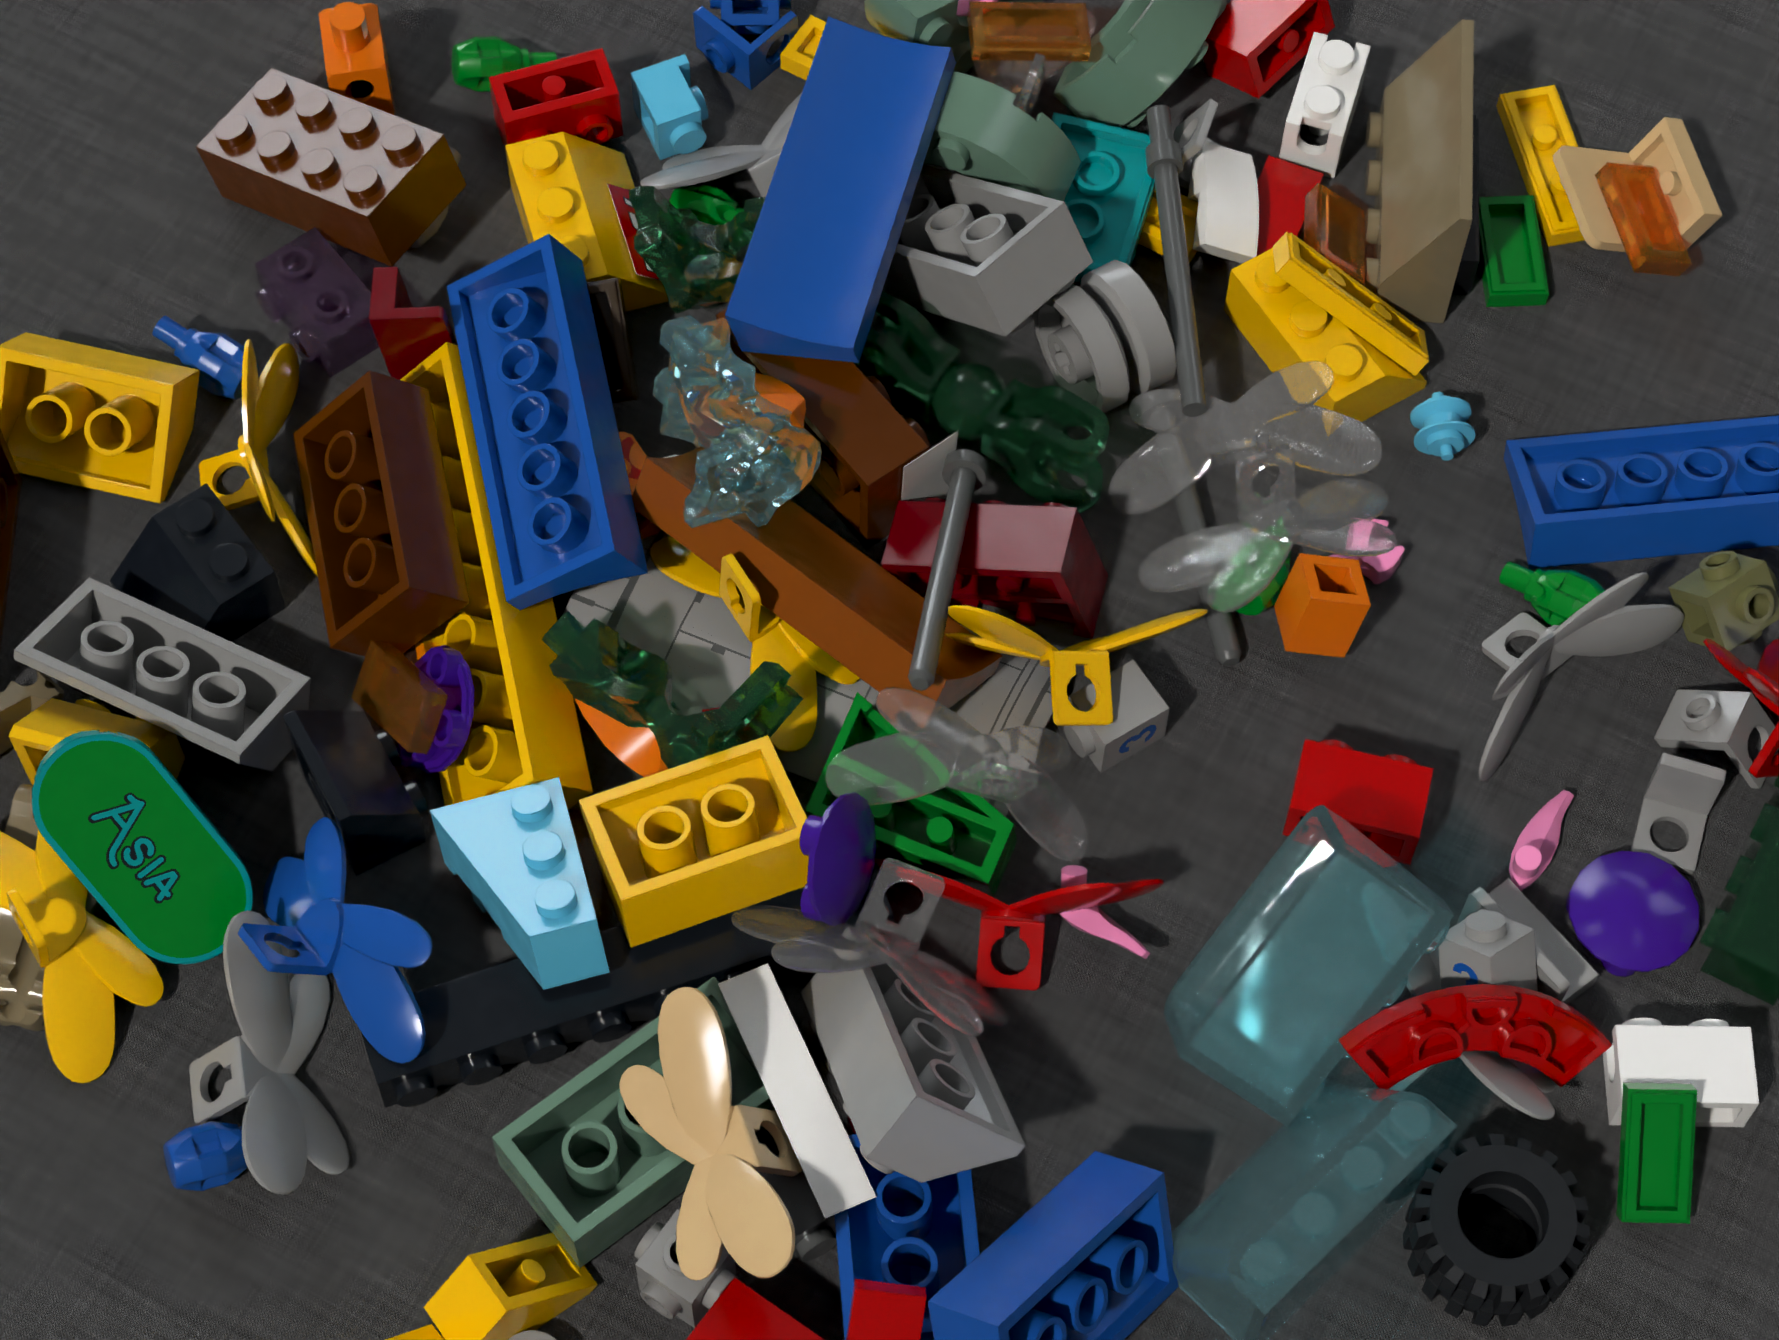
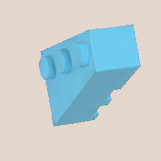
(528, 876)

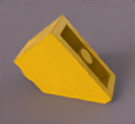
(508, 1290)

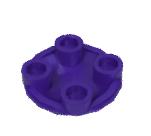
(453, 675)
(840, 859)
(1633, 912)

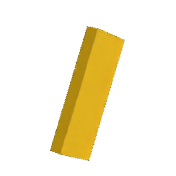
(1536, 130)
(1350, 302)

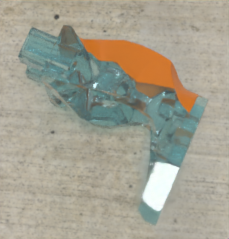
(743, 419)

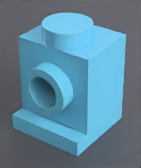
(670, 107)

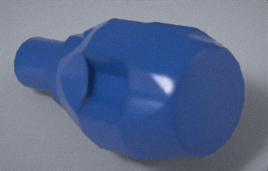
(212, 353)
(205, 1156)

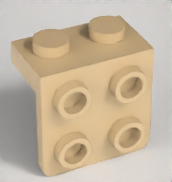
(1678, 171)

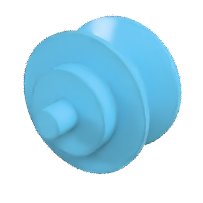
(1442, 426)

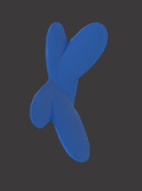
(350, 940)

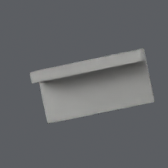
(1559, 965)

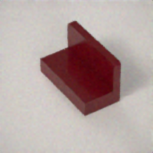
(404, 331)

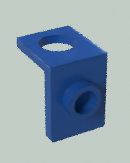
(734, 54)

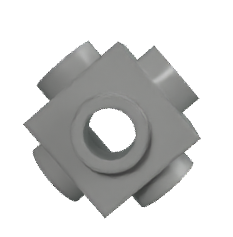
(665, 1285)

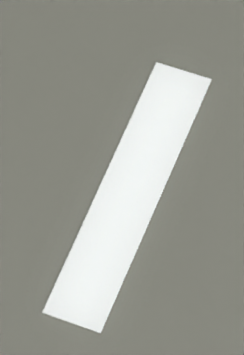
(797, 1091)

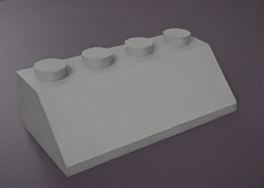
(169, 673)
(908, 1078)

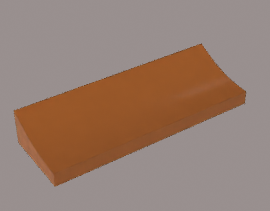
(817, 585)

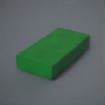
(1511, 252)
(1656, 1152)

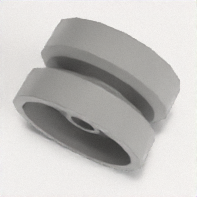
(1106, 337)

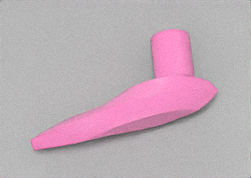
(1538, 841)
(1094, 920)

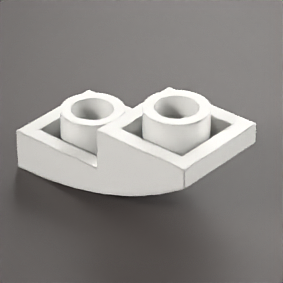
(1227, 201)

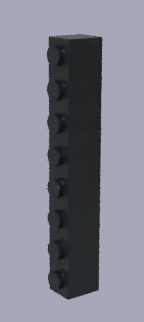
(506, 1017)

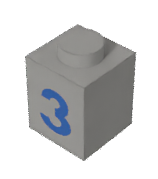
(1137, 722)
(1488, 951)

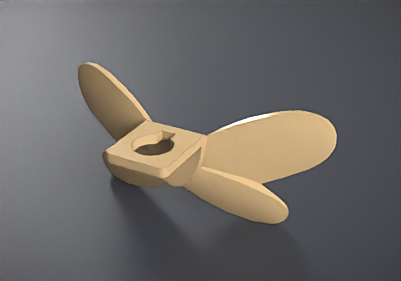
(695, 1119)

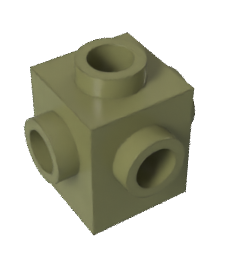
(1727, 599)

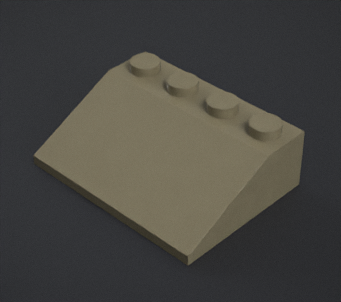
(1422, 179)

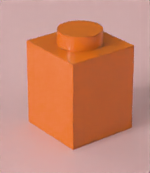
(1322, 605)

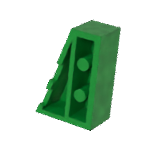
(938, 832)

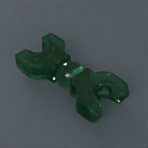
(1017, 423)

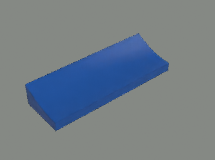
(839, 195)
(545, 425)
(1647, 491)

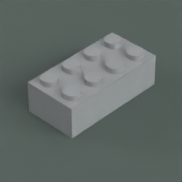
(983, 251)

